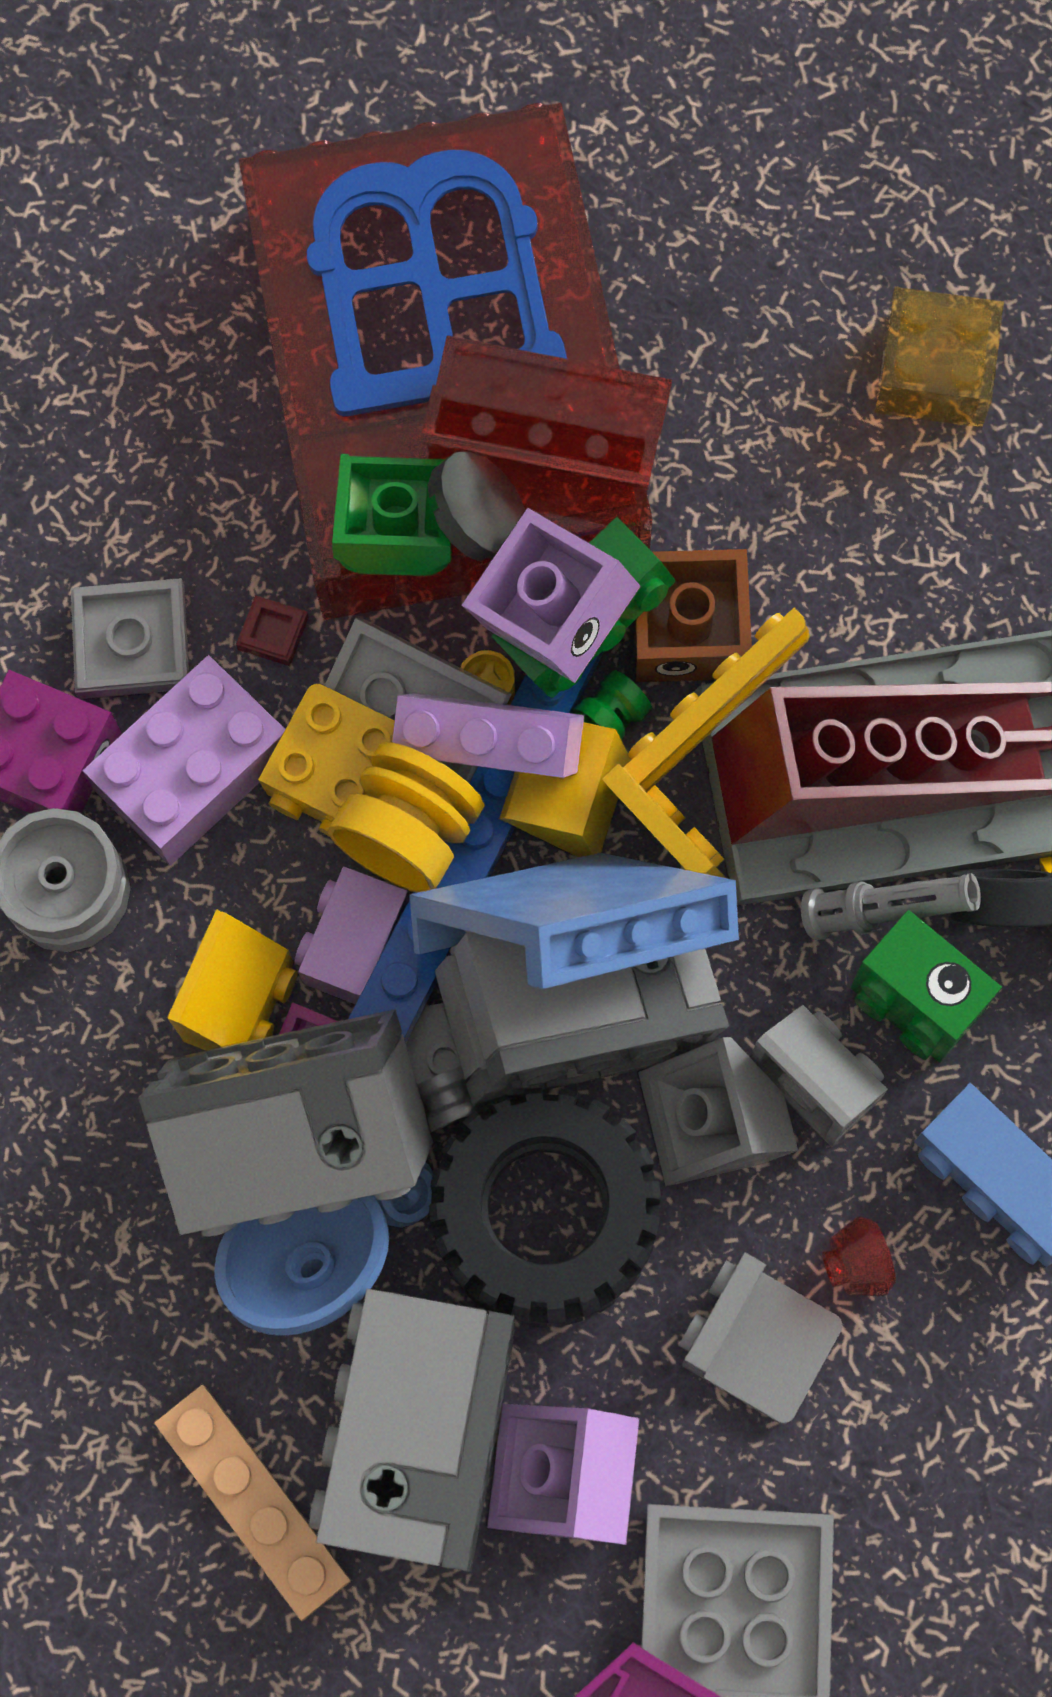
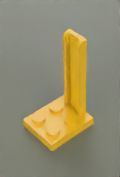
(692, 722)

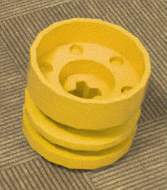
(406, 817)

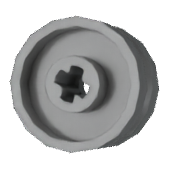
(90, 874)

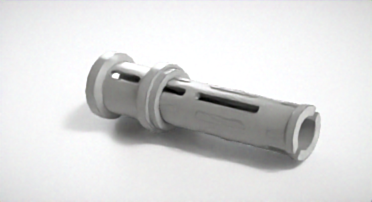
(868, 906)

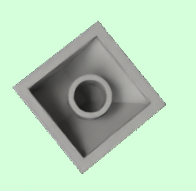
(714, 1113)

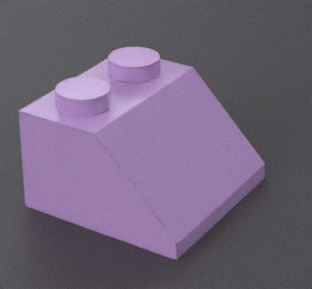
(563, 1472)

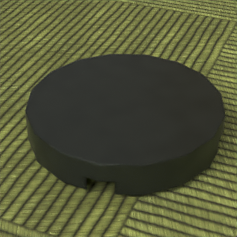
(474, 504)

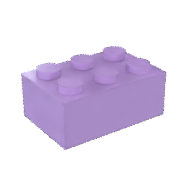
(186, 760)

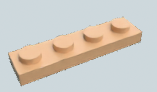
(252, 1502)

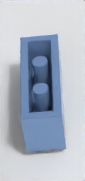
(997, 1168)

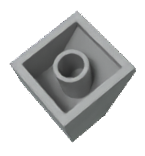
(819, 1073)

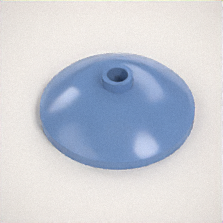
(270, 1268)

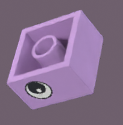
(551, 595)

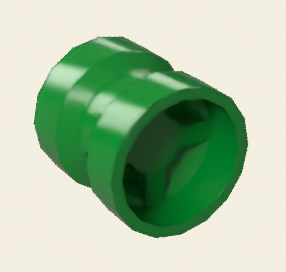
(615, 704)

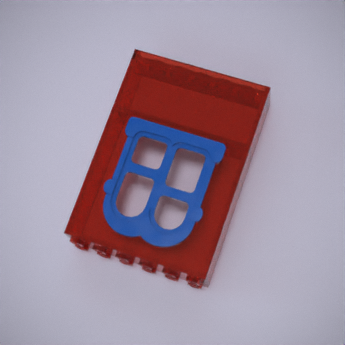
(326, 394)

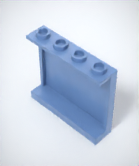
(583, 915)

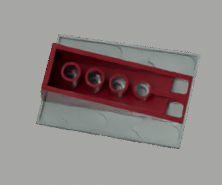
(877, 759)

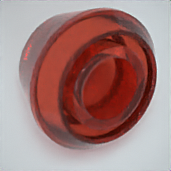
(860, 1259)

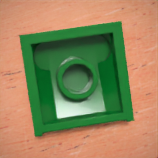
(387, 517)

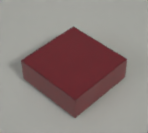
(272, 630)

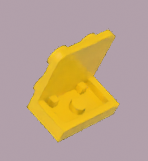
(323, 755)

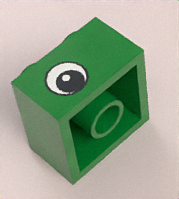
(922, 988)

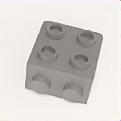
(760, 1340)

